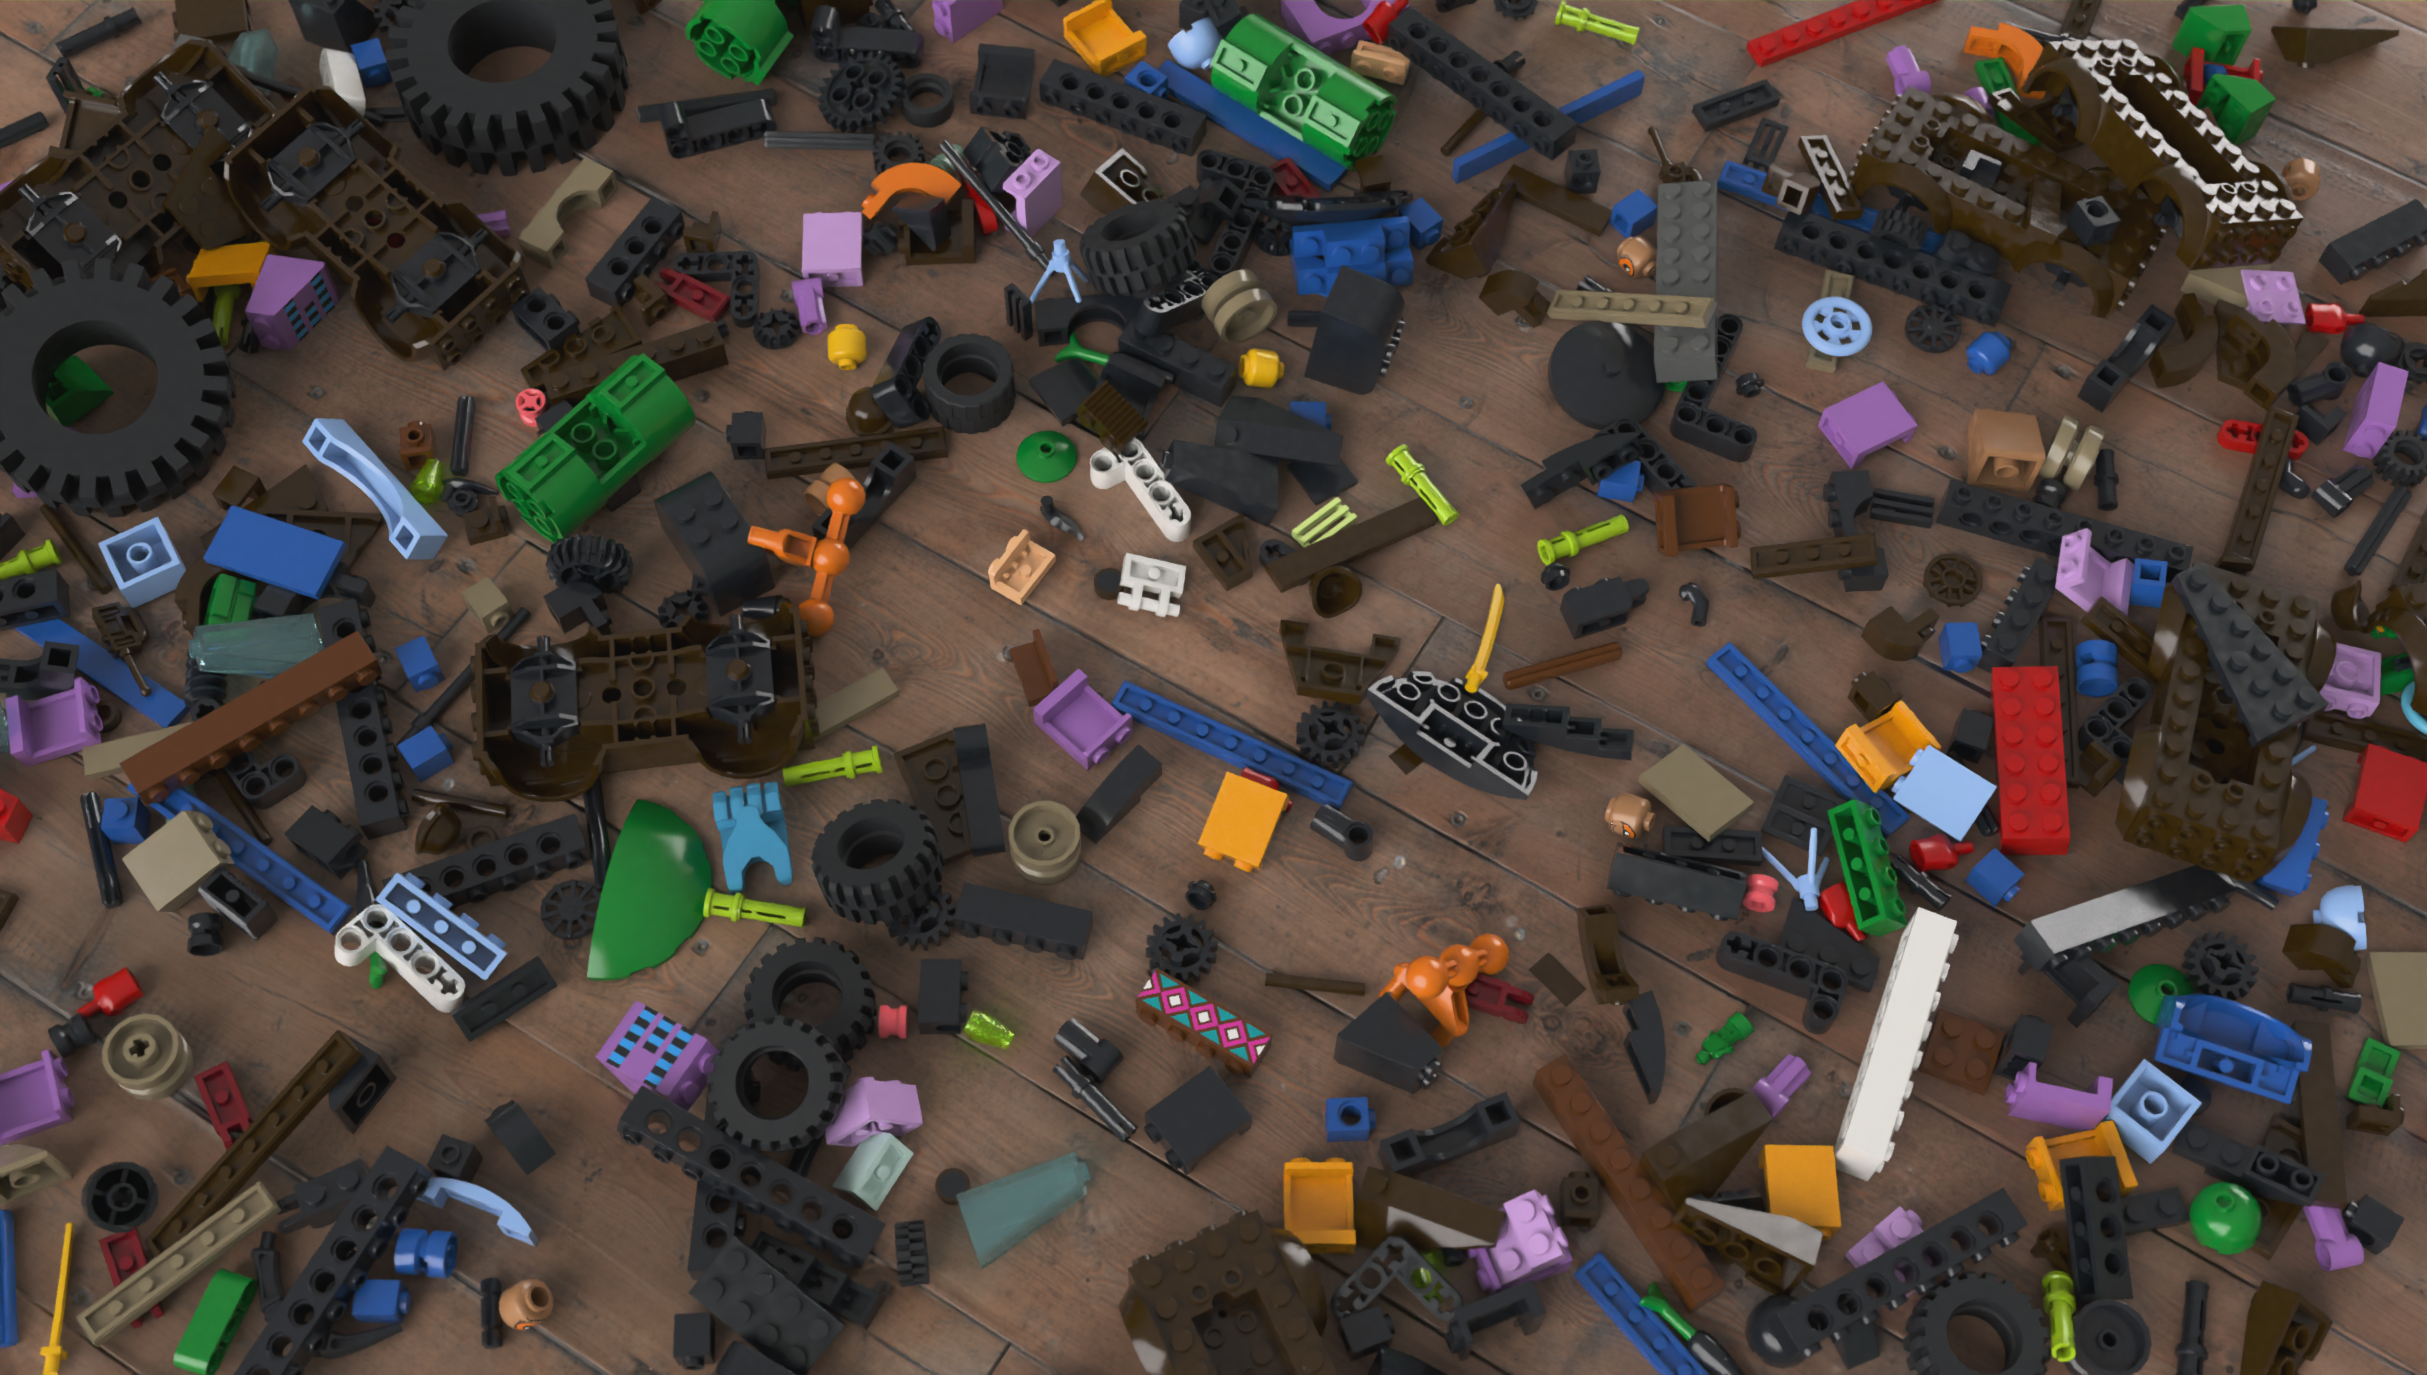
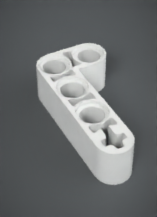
(341, 73)
(1147, 490)
(403, 962)

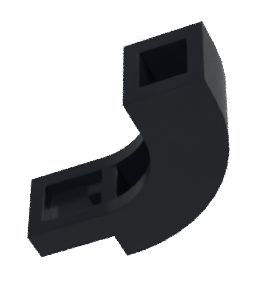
(283, 602)
(41, 676)

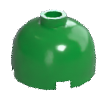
(2225, 1218)

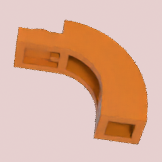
(2016, 47)
(906, 178)

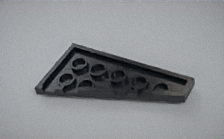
(2250, 667)

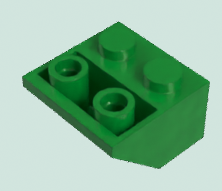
(2215, 29)
(2237, 106)
(74, 391)

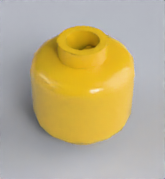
(846, 346)
(1260, 368)

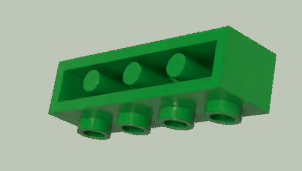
(1867, 868)

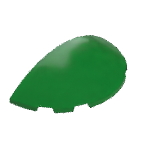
(649, 894)

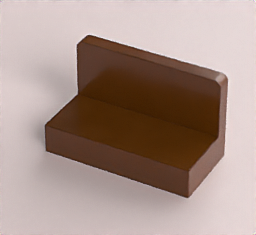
(1034, 669)

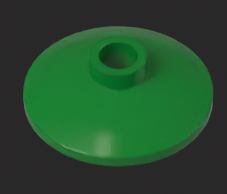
(1046, 466)
(2146, 992)

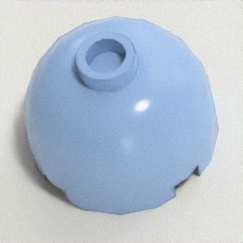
(1197, 46)
(2343, 910)

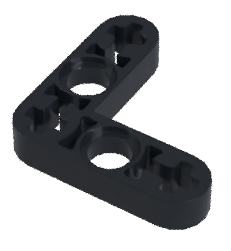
(733, 272)
(1403, 1271)

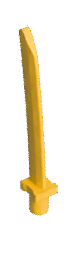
(1477, 672)
(54, 1352)

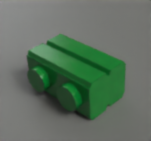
(231, 600)

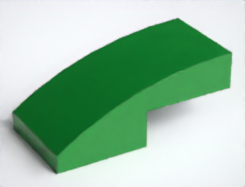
(2372, 1073)

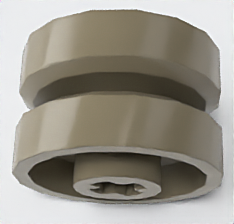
(1238, 306)
(2074, 453)
(1045, 842)
(147, 1057)

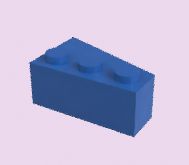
(2292, 873)

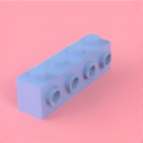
(442, 926)

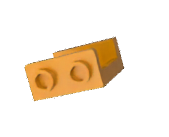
(1103, 38)
(227, 266)
(1885, 746)
(1242, 822)
(2045, 1156)
(1802, 1185)
(1320, 1204)

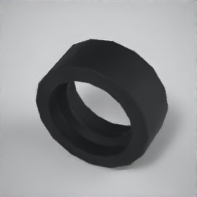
(931, 116)

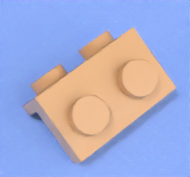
(1379, 62)
(1020, 568)

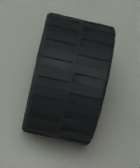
(963, 355)

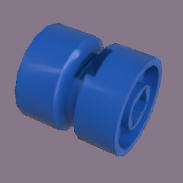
(2096, 668)
(424, 1252)

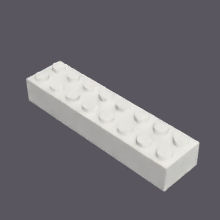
(1894, 1045)

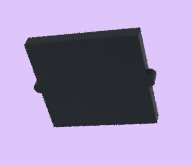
(1322, 481)

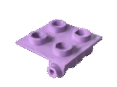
(2273, 296)

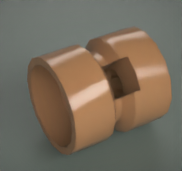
(816, 492)

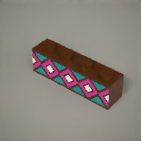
(1203, 1024)

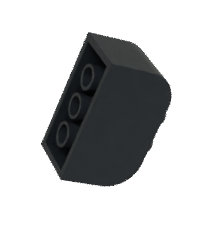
(1356, 332)
(713, 542)

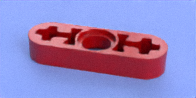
(983, 213)
(2241, 428)

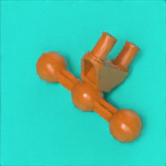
(826, 556)
(1443, 980)

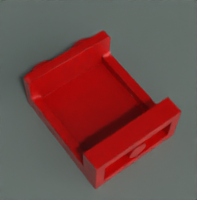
(2194, 73)
(2388, 793)

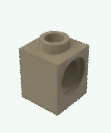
(488, 604)

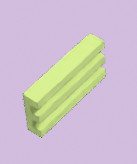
(1334, 505)

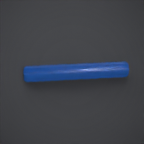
(8, 1300)

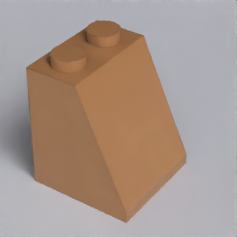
(2004, 450)

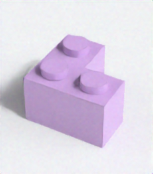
(874, 1109)

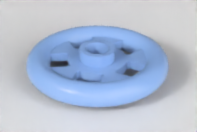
(1833, 346)

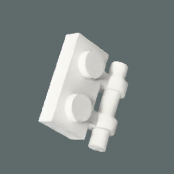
(1155, 577)

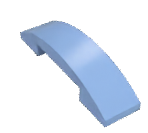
(510, 1220)

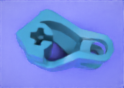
(752, 831)

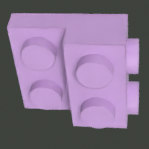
(2353, 681)
(1887, 1235)
(1527, 1239)

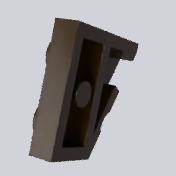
(1226, 552)

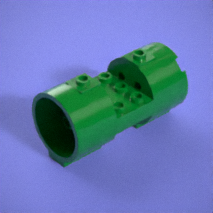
(739, 36)
(1303, 91)
(596, 448)

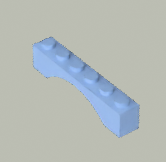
(408, 523)

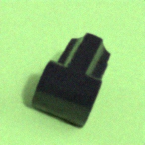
(2321, 385)
(2340, 493)
(1342, 830)
(1094, 1055)

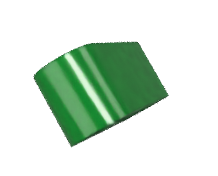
(215, 1322)

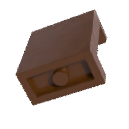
(1696, 518)

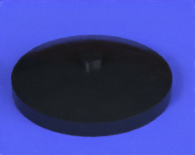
(1604, 374)

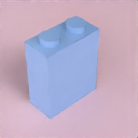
(1943, 792)

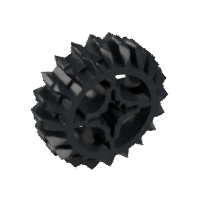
(590, 561)

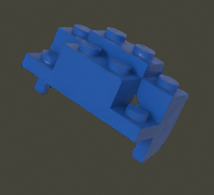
(1353, 245)
(2231, 1045)

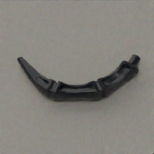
(272, 1293)

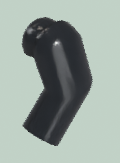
(2292, 483)
(1699, 601)

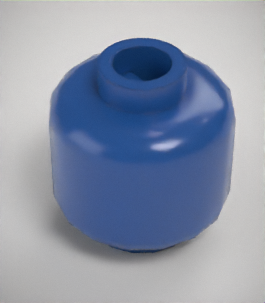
(1988, 353)

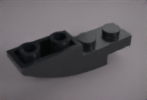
(1587, 459)
(2253, 1169)

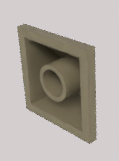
(28, 1171)

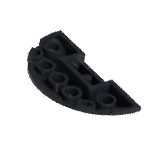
(1301, 210)
(1457, 732)

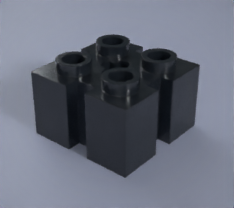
(996, 156)

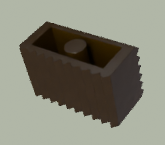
(1111, 418)

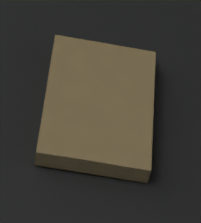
(1696, 792)
(2400, 997)

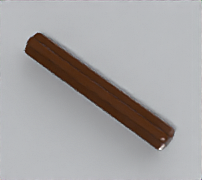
(1562, 665)

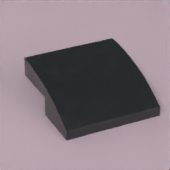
(1064, 388)
(1798, 810)

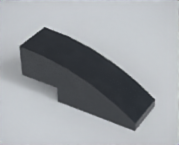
(1118, 793)
(1646, 1043)

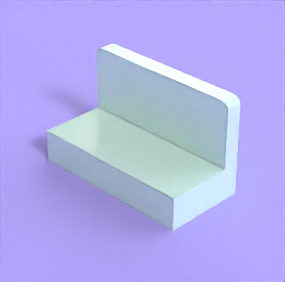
(873, 1169)

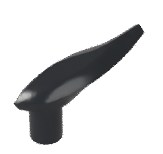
(454, 484)
(1059, 519)

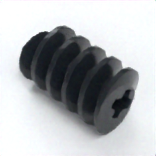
(203, 684)

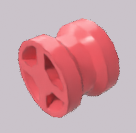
(532, 399)
(1760, 893)
(893, 1021)

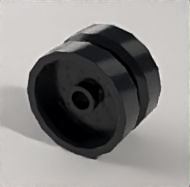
(2123, 1332)

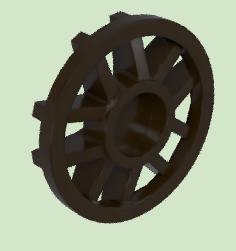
(1952, 580)

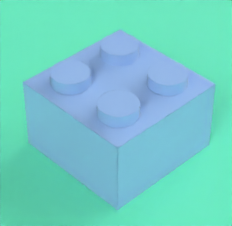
(143, 562)
(2150, 1111)

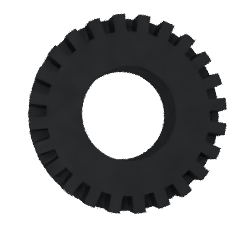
(514, 117)
(154, 450)

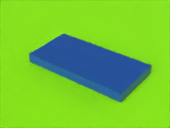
(275, 552)

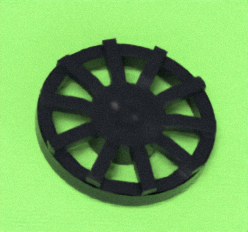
(1932, 328)
(571, 909)

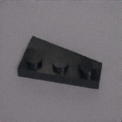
(1819, 939)

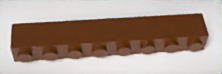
(251, 718)
(1627, 1184)

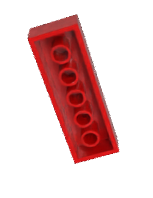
(2029, 761)

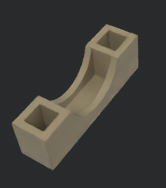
(586, 187)

